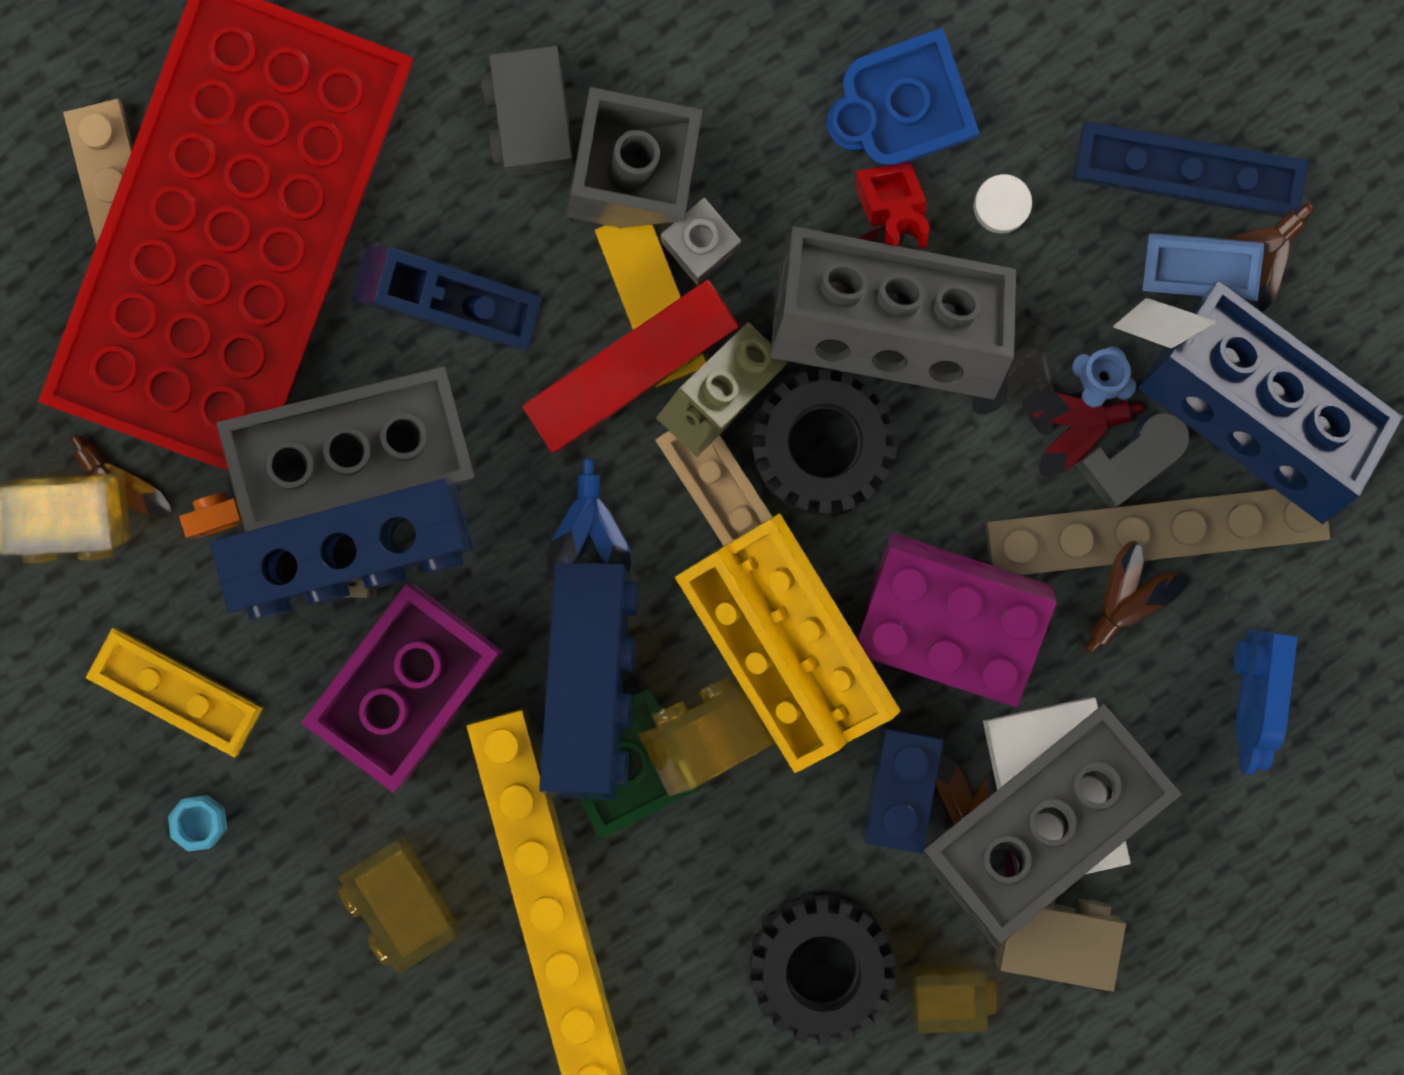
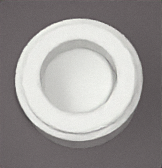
(1002, 203)

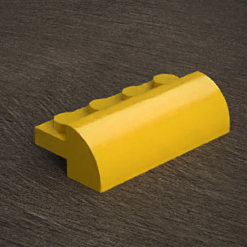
(787, 643)

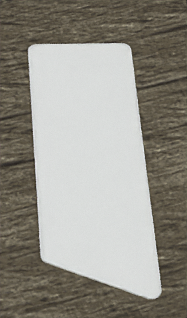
(1162, 323)

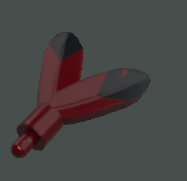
(1086, 424)

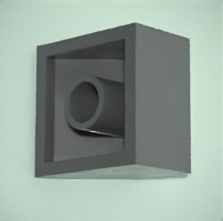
(633, 160)

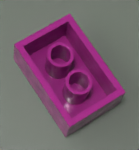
(955, 619)
(402, 687)

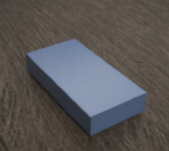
(1196, 263)

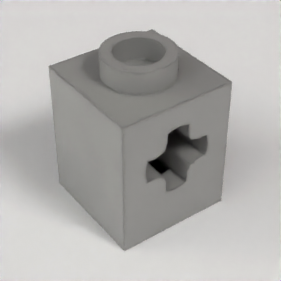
(701, 242)

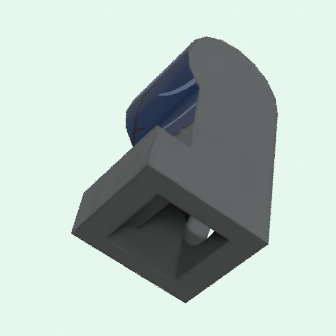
(1152, 448)

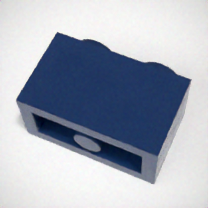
(902, 789)

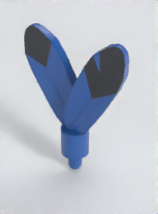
(589, 517)

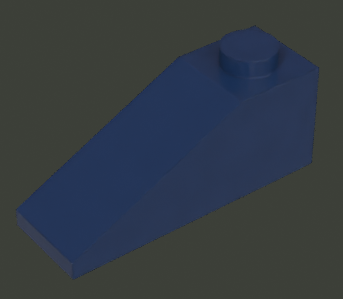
(445, 297)

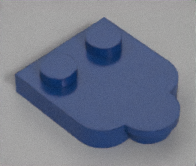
(903, 103)
(1264, 696)

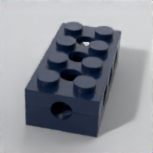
(1273, 405)
(252, 560)

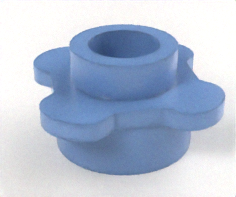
(1115, 365)

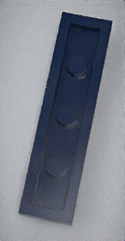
(1189, 170)

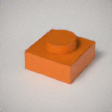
(211, 516)

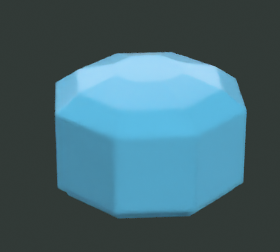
(197, 822)

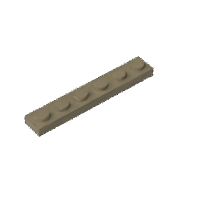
(1160, 528)

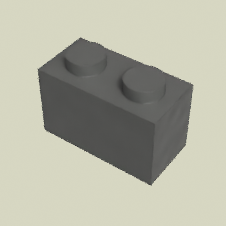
(530, 111)

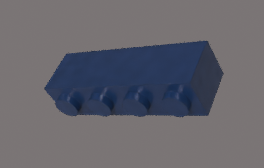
(587, 681)

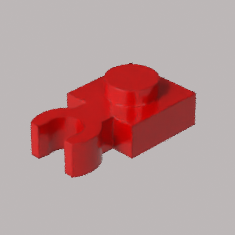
(894, 199)

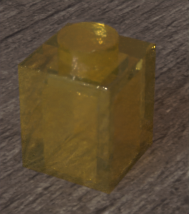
(952, 998)

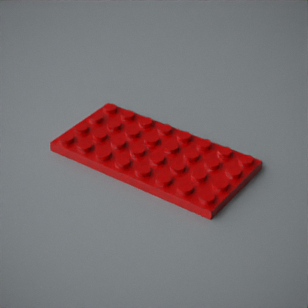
(226, 225)

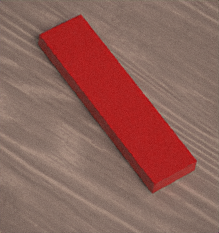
(631, 366)

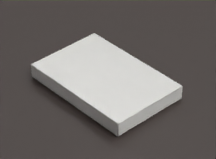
(1023, 737)

